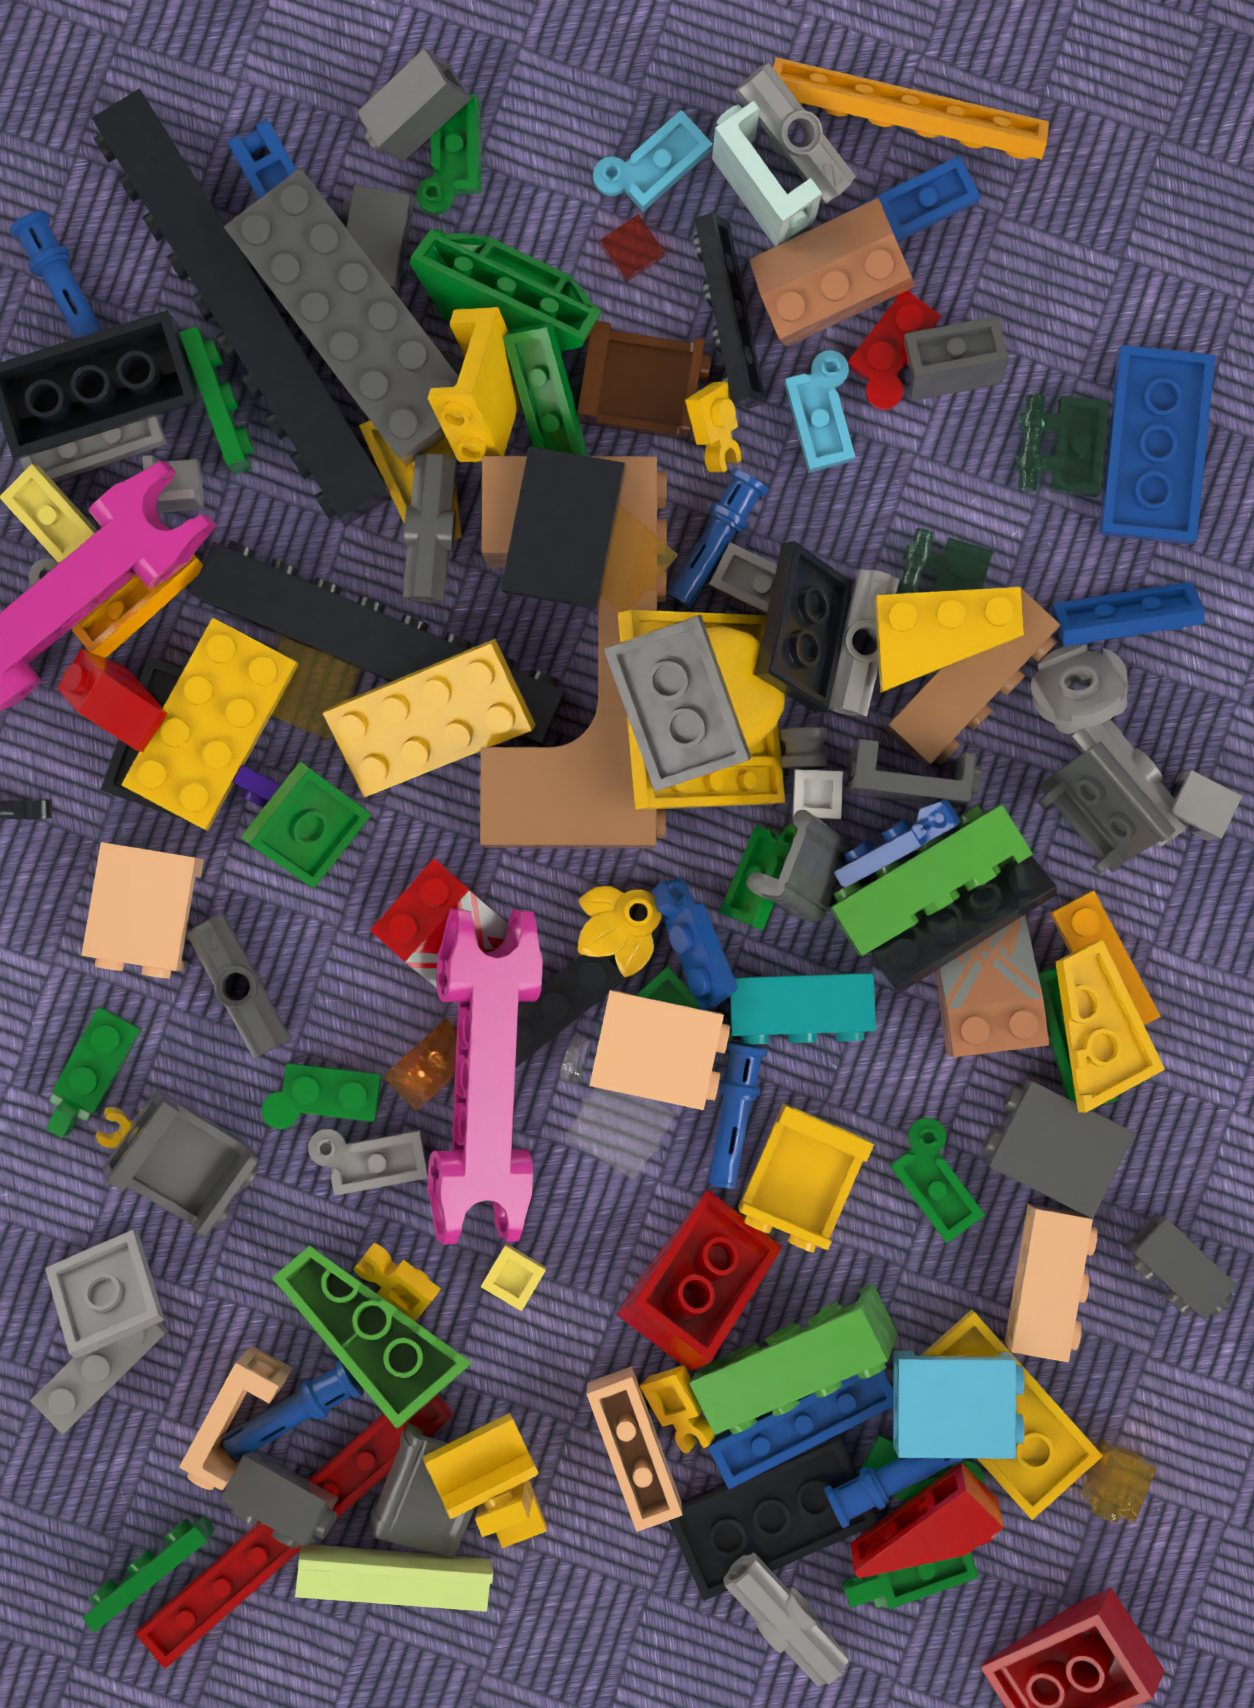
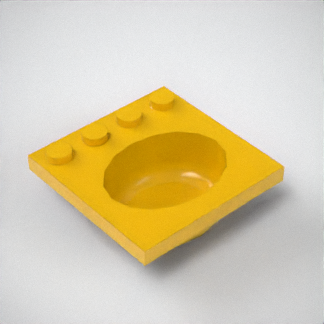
(757, 706)

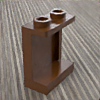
(640, 382)

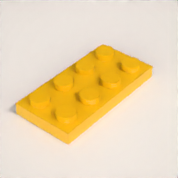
(429, 718)
(210, 724)
(1052, 1447)

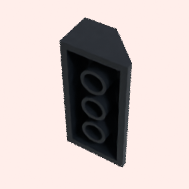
(94, 384)

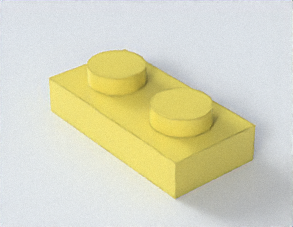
(47, 513)

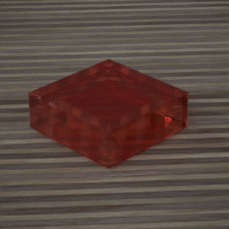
(632, 248)

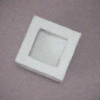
(818, 793)

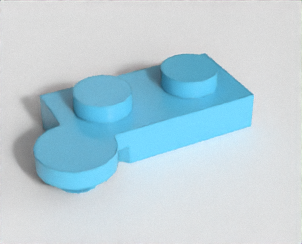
(655, 163)
(820, 413)

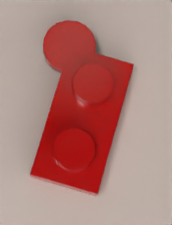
(883, 350)

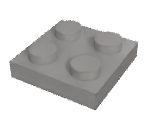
(104, 1294)

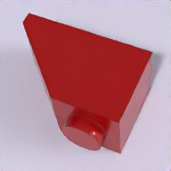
(112, 699)

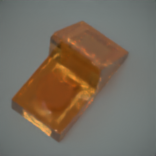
(426, 1066)

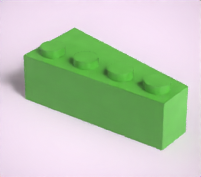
(928, 878)
(377, 1343)
(796, 1363)

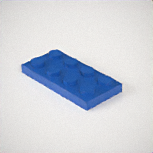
(1157, 444)

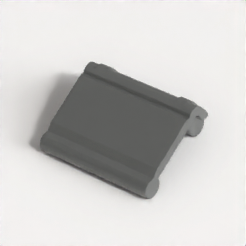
(1105, 807)
(808, 871)
(410, 1505)

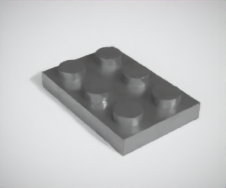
(677, 703)

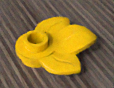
(614, 931)

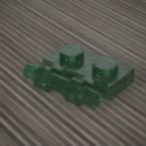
(1077, 445)
(958, 568)

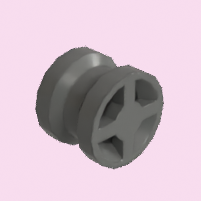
(804, 748)

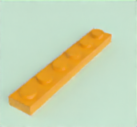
(913, 109)

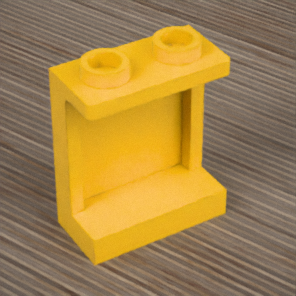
(485, 400)
(803, 1178)

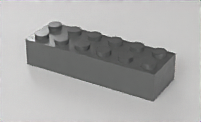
(346, 311)

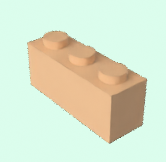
(1050, 1283)
(634, 1449)

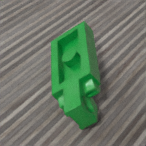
(91, 1069)
(909, 1584)

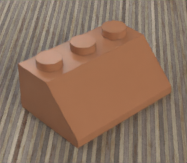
(831, 273)

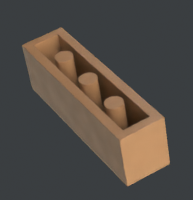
(961, 691)

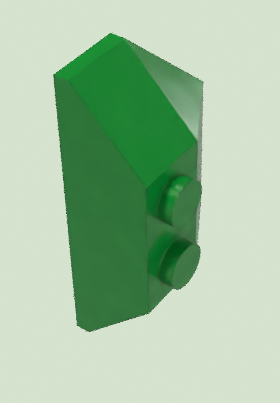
(485, 273)

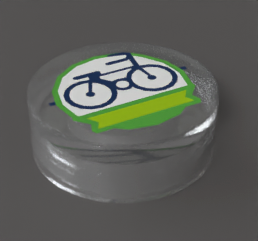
(575, 1060)

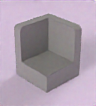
(184, 490)
(1204, 805)

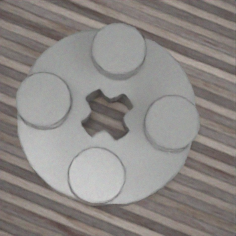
(1083, 708)

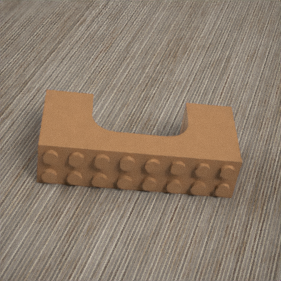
(584, 789)

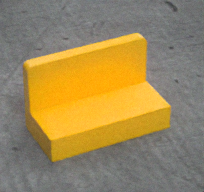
(480, 1465)

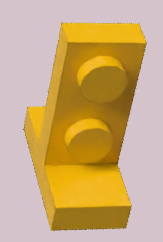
(512, 1515)

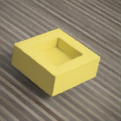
(513, 1277)

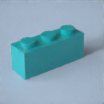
(802, 1007)

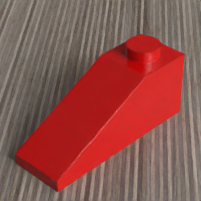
(932, 1526)

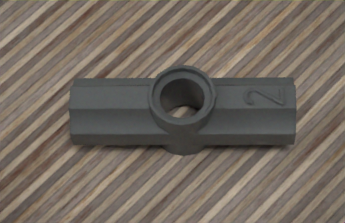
(430, 528)
(222, 958)

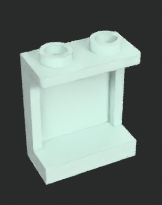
(776, 212)

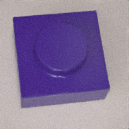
(257, 787)

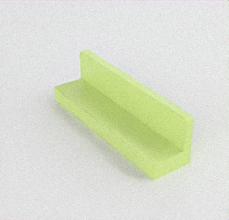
(393, 1577)

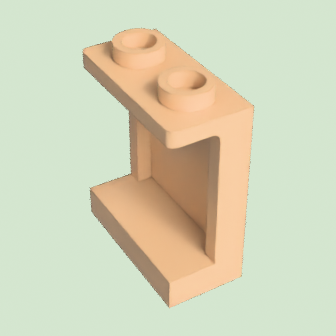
(140, 909)
(659, 1050)
(253, 1373)

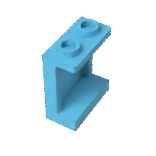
(956, 1406)

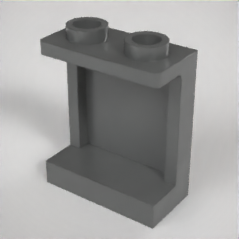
(868, 782)
(1055, 1147)
(182, 1162)

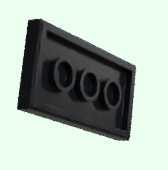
(772, 1515)

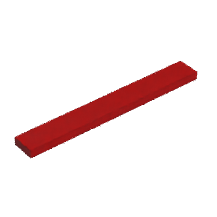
(260, 1555)

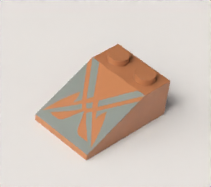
(993, 996)

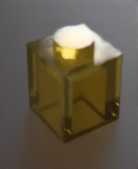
(1118, 1483)

